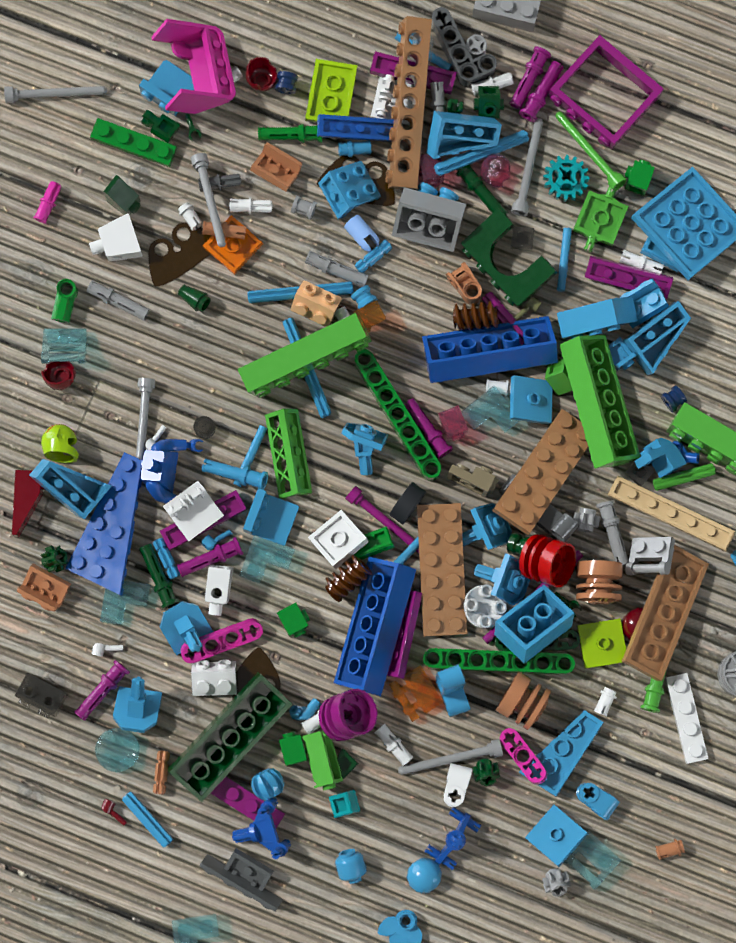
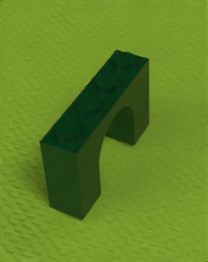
(481, 245)

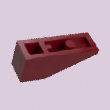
(26, 498)

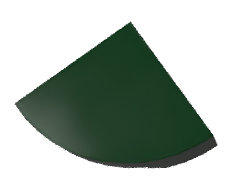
(346, 763)

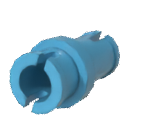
(354, 148)

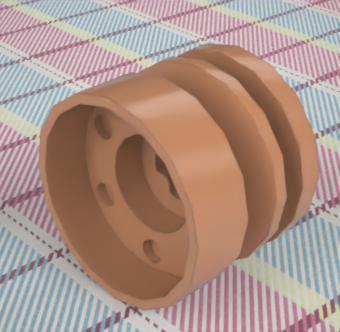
(599, 581)
(523, 701)

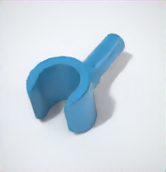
(209, 543)

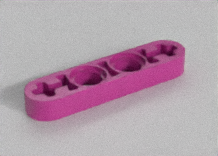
(222, 644)

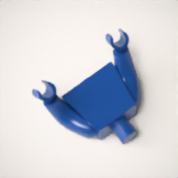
(160, 467)

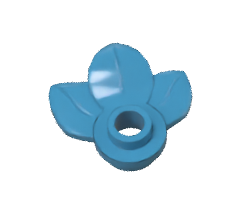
(398, 931)

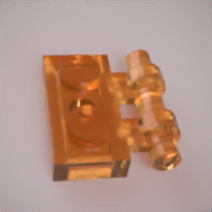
(422, 690)

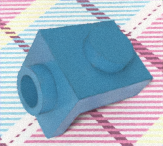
(621, 354)

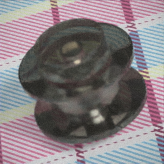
(204, 427)

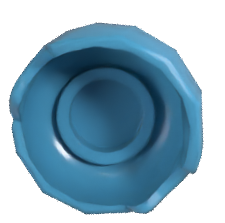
(424, 875)

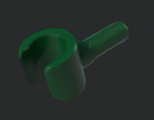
(191, 127)
(571, 604)

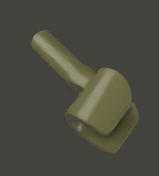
(532, 304)

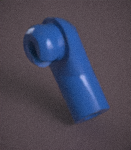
(689, 457)

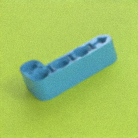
(451, 689)

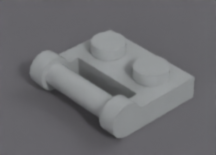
(651, 550)

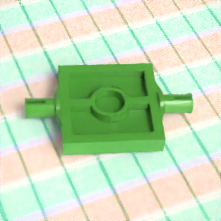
(600, 218)

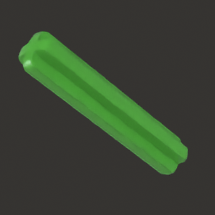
(684, 477)

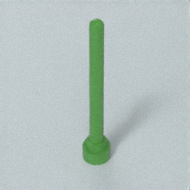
(615, 179)

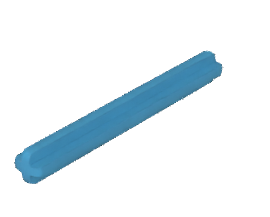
(473, 156)
(289, 292)
(311, 380)

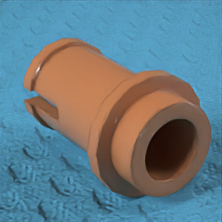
(670, 849)

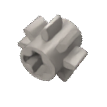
(587, 520)
(556, 882)

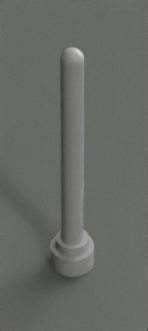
(13, 94)
(200, 163)
(520, 206)
(146, 386)
(492, 749)

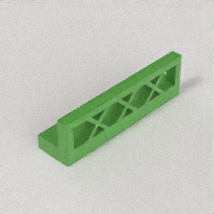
(292, 451)

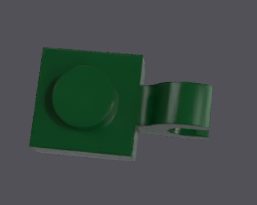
(454, 107)
(162, 126)

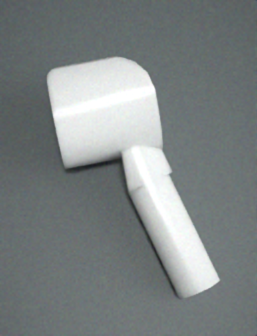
(151, 441)
(98, 649)

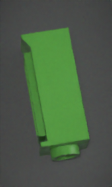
(322, 760)

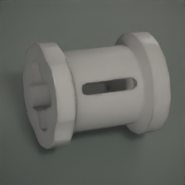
(303, 207)

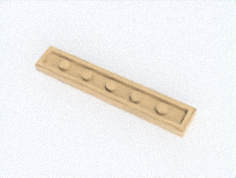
(671, 513)

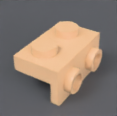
(315, 303)

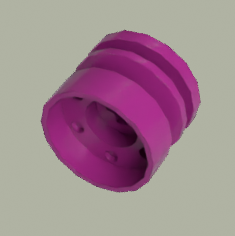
(348, 715)

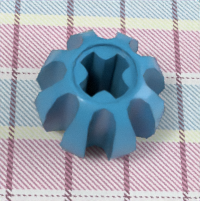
(267, 784)

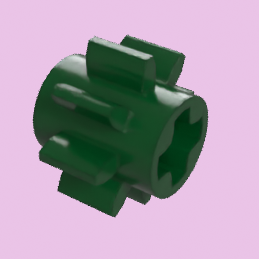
(54, 558)
(486, 772)

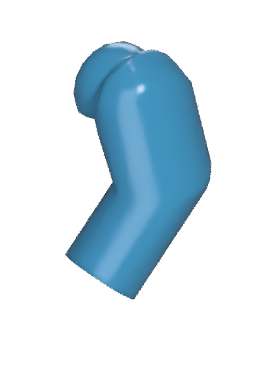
(304, 712)

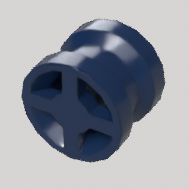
(286, 82)
(673, 398)

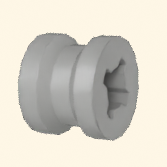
(478, 43)

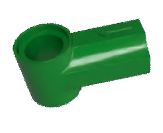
(64, 303)

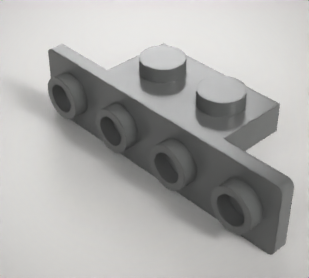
(245, 875)

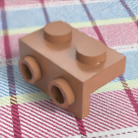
(277, 167)
(44, 588)

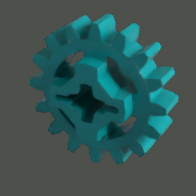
(560, 172)

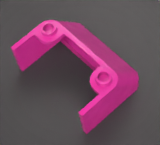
(208, 63)

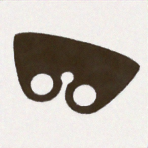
(387, 195)
(174, 264)
(256, 662)

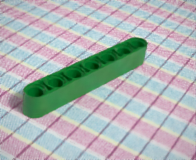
(396, 404)
(509, 659)

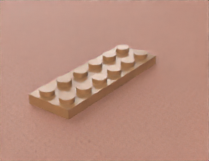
(543, 473)
(441, 569)
(665, 615)

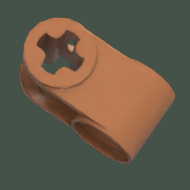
(464, 280)

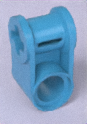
(600, 802)

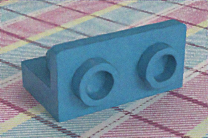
(647, 300)

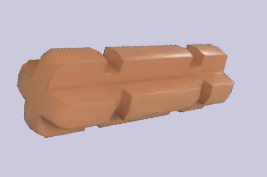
(161, 772)

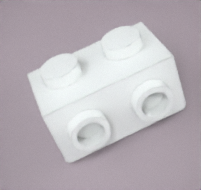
(214, 678)

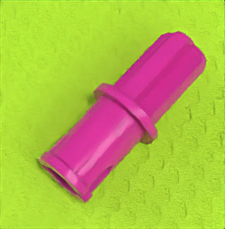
(47, 202)

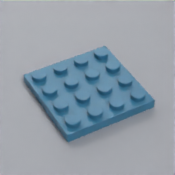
(688, 223)

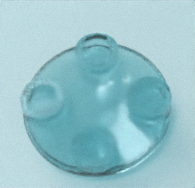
(117, 750)

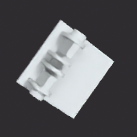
(384, 99)
(193, 511)

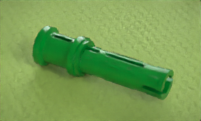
(301, 133)

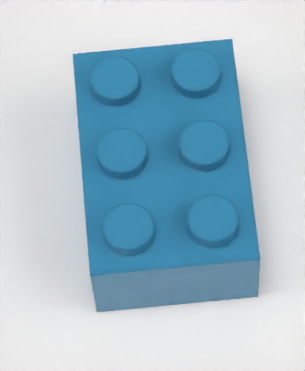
(534, 623)

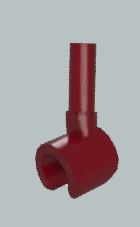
(108, 807)

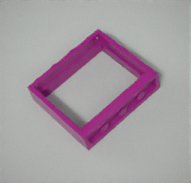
(626, 67)

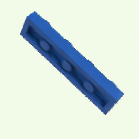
(354, 127)

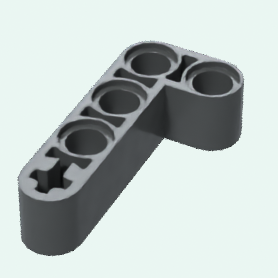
(458, 45)
(552, 521)

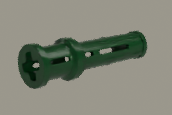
(476, 184)
(162, 585)

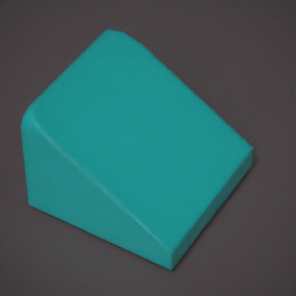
(344, 803)

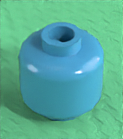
(350, 866)

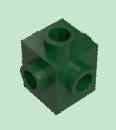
(489, 102)

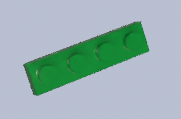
(133, 142)

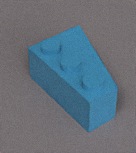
(461, 132)
(597, 316)
(657, 336)
(69, 487)

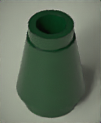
(195, 298)

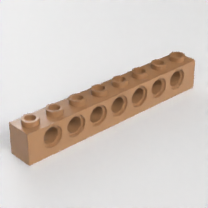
(421, 30)

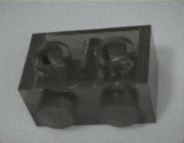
(40, 695)

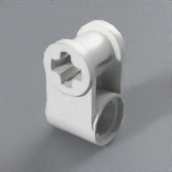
(458, 781)

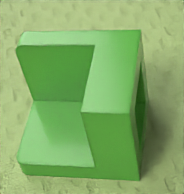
(557, 377)

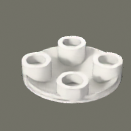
(482, 607)

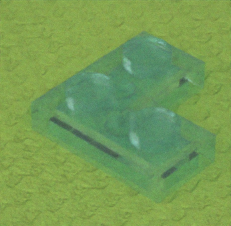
(489, 405)
(263, 553)
(114, 604)
(195, 928)

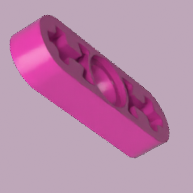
(518, 739)

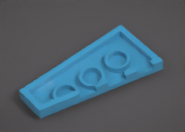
(565, 752)

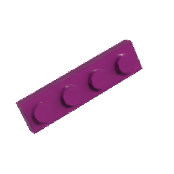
(385, 65)
(624, 275)
(229, 506)
(403, 644)
(242, 800)

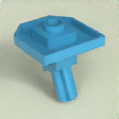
(365, 441)
(488, 527)
(507, 580)
(184, 625)
(137, 708)

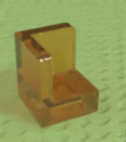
(371, 315)

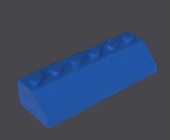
(489, 350)
(375, 626)

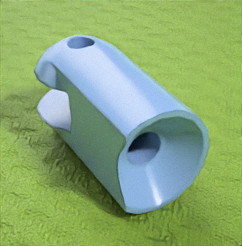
(359, 231)

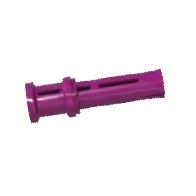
(533, 69)
(537, 99)
(433, 437)
(220, 553)
(108, 682)

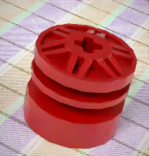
(547, 560)

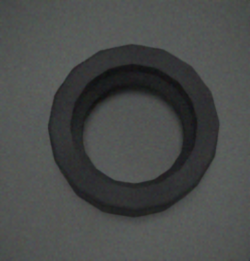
(407, 503)

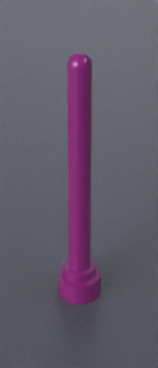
(356, 497)

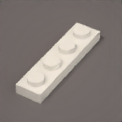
(686, 718)

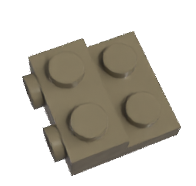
(480, 481)

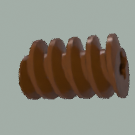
(475, 315)
(347, 579)

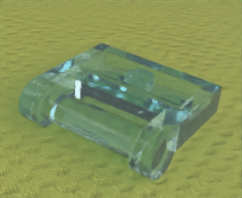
(64, 341)
(597, 855)

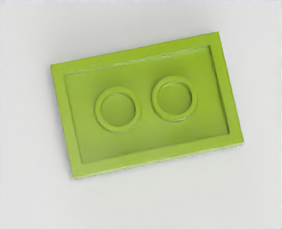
(330, 89)

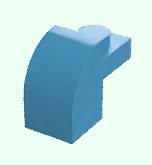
(662, 455)

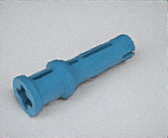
(244, 476)

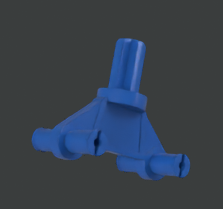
(264, 831)
(454, 840)

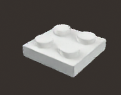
(338, 539)

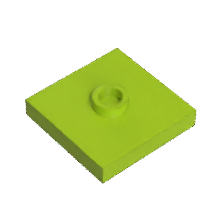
(602, 643)

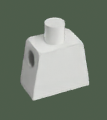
(117, 240)
(220, 578)

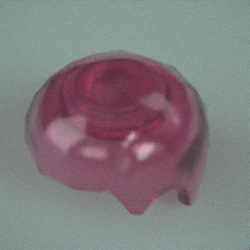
(495, 170)

